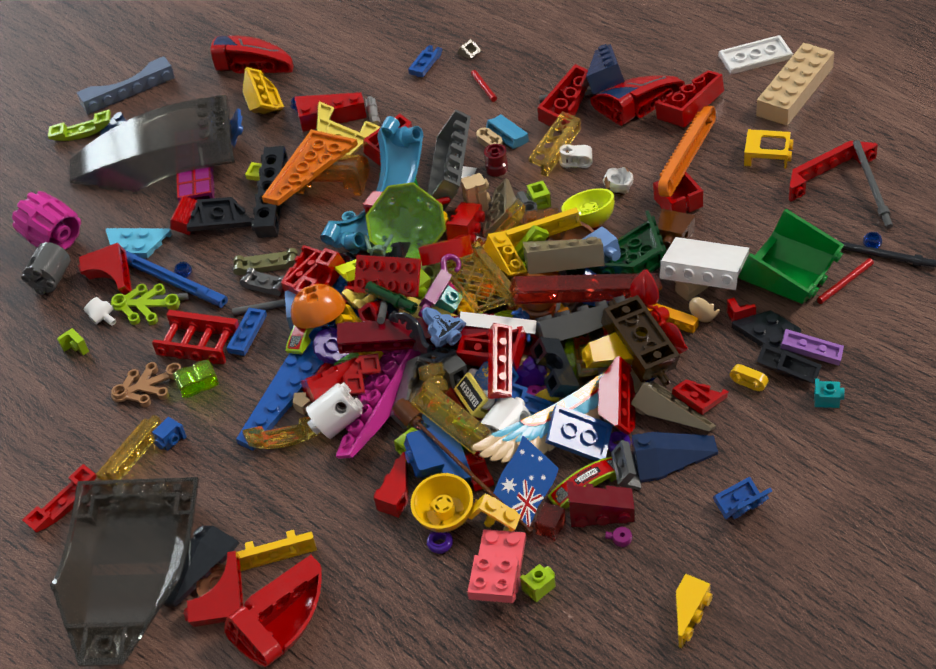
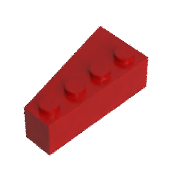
(691, 98)

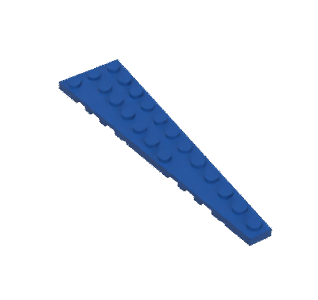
(286, 382)

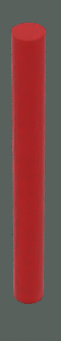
(846, 280)

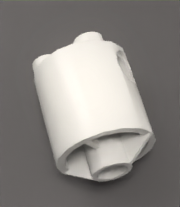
(505, 413)
(329, 416)

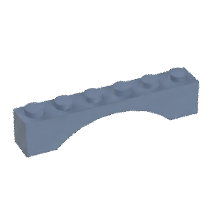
(153, 74)

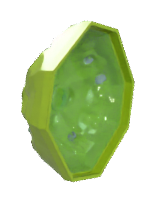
(408, 215)

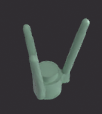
(377, 250)

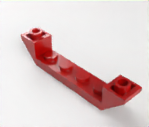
(825, 162)

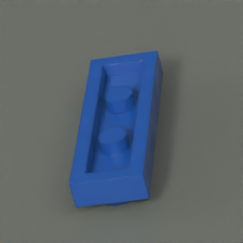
(246, 331)

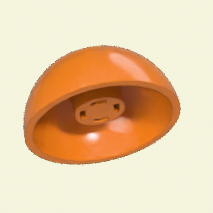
(316, 306)

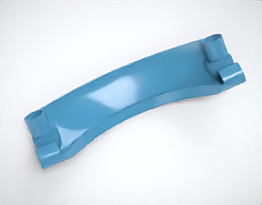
(399, 165)

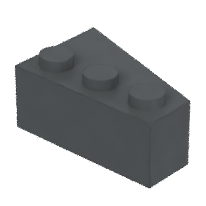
(410, 384)

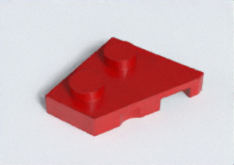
(698, 395)

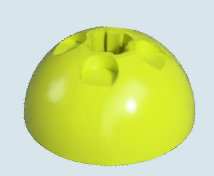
(593, 206)

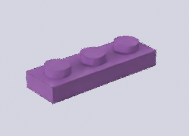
(812, 347)

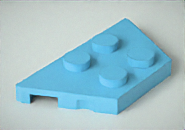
(138, 240)

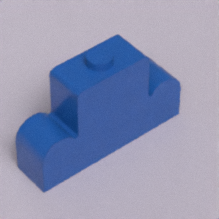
(428, 457)

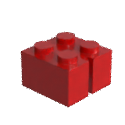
(686, 197)

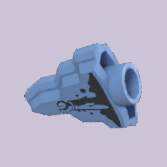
(442, 327)

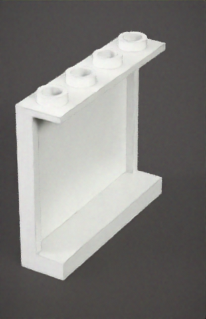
(703, 263)

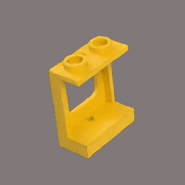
(753, 149)

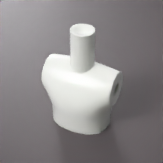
(99, 310)

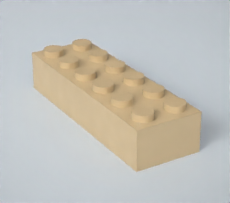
(795, 84)

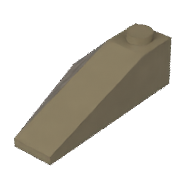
(501, 200)
(659, 403)

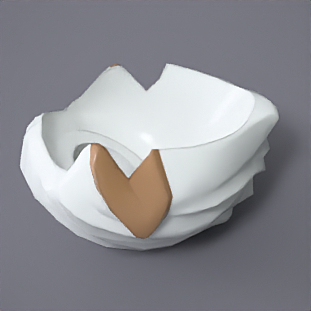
(618, 180)

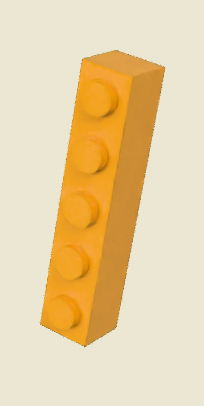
(682, 320)

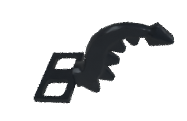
(417, 334)

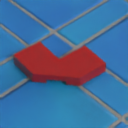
(363, 365)

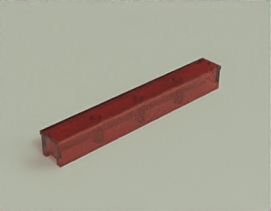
(573, 288)

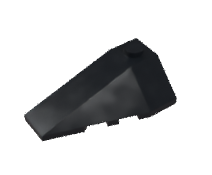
(204, 551)

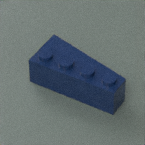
(604, 70)

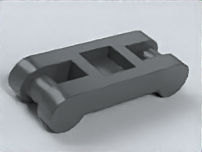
(262, 282)

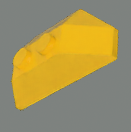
(260, 92)

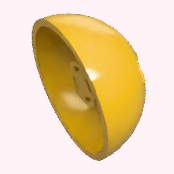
(442, 502)

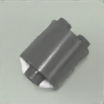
(46, 267)

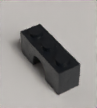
(550, 353)

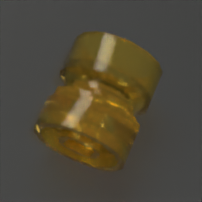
(434, 374)

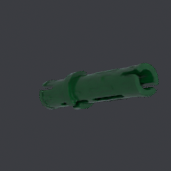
(397, 300)

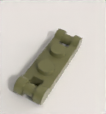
(265, 262)

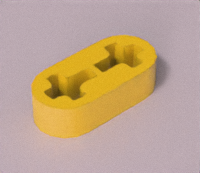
(749, 377)

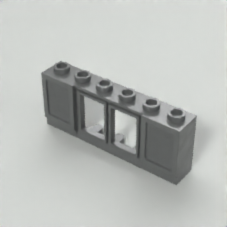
(449, 141)

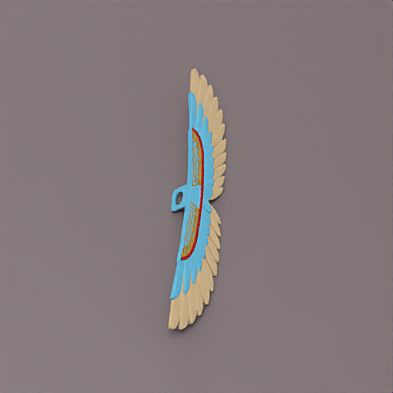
(535, 428)

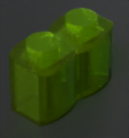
(195, 378)

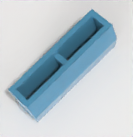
(510, 132)

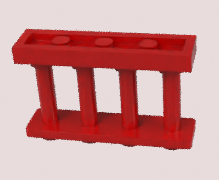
(196, 322)

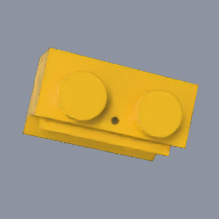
(495, 511)

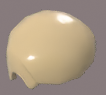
(702, 309)

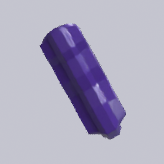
(530, 373)

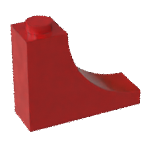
(107, 263)
(221, 600)

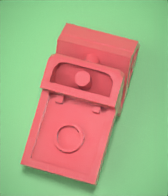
(497, 566)

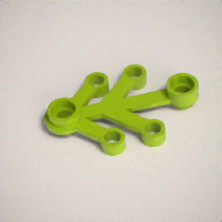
(122, 303)

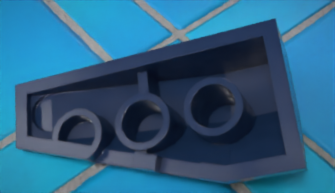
(663, 453)

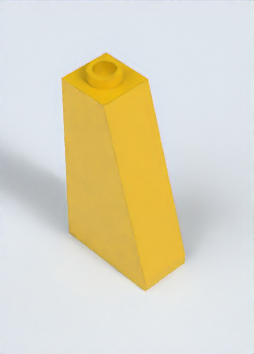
(604, 351)

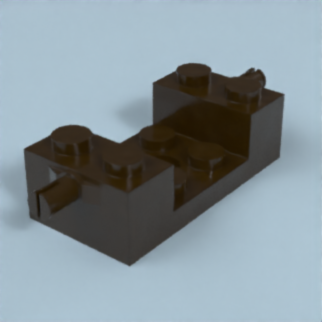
(652, 353)

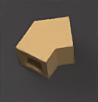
(300, 402)

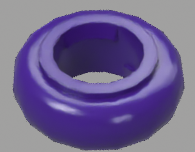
(617, 436)
(439, 548)

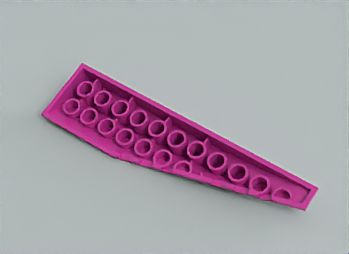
(377, 400)

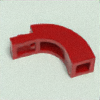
(434, 252)

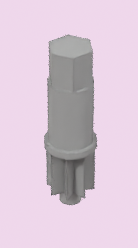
(372, 110)

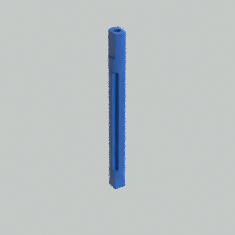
(176, 280)

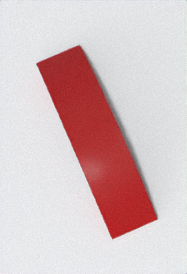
(61, 504)

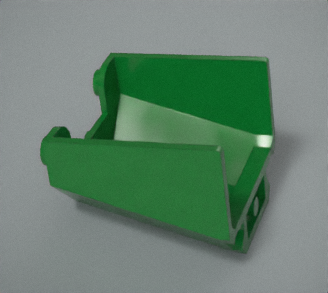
(793, 259)

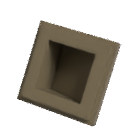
(469, 49)

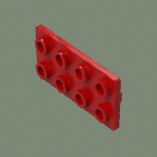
(392, 273)

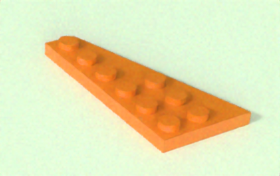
(309, 160)

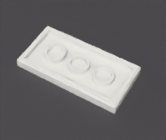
(755, 54)

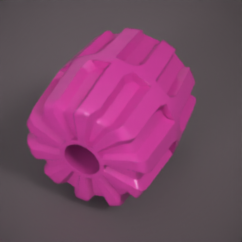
(46, 219)

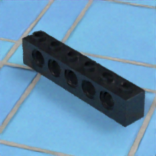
(267, 215)

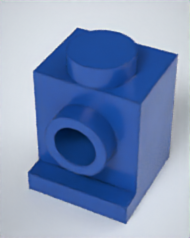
(168, 434)

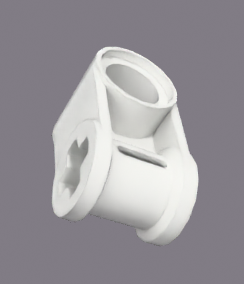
(577, 156)

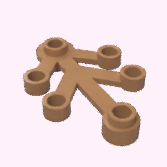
(127, 392)

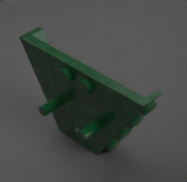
(639, 251)

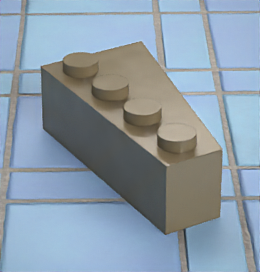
(563, 255)

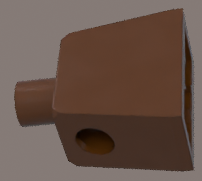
(675, 224)

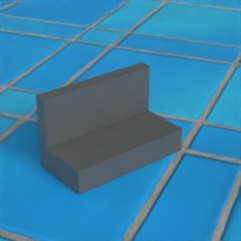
(625, 466)

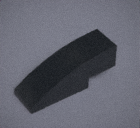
(787, 364)

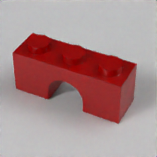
(326, 270)

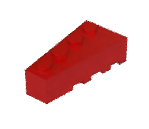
(564, 97)
(346, 108)

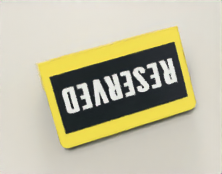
(472, 396)

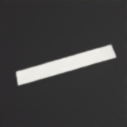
(486, 321)

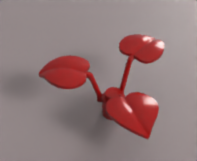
(647, 290)

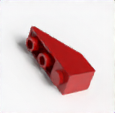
(393, 493)

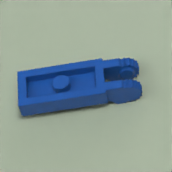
(425, 61)

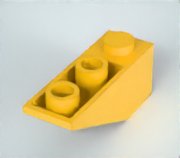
(504, 254)
(691, 599)

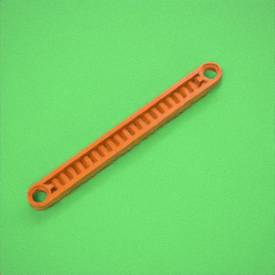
(686, 151)

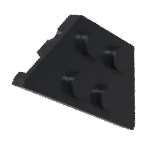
(218, 214)
(765, 328)

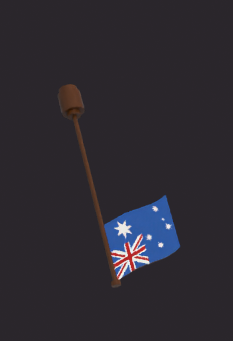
(523, 480)

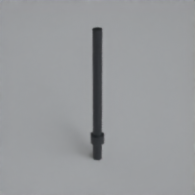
(917, 260)

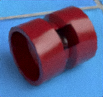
(495, 160)

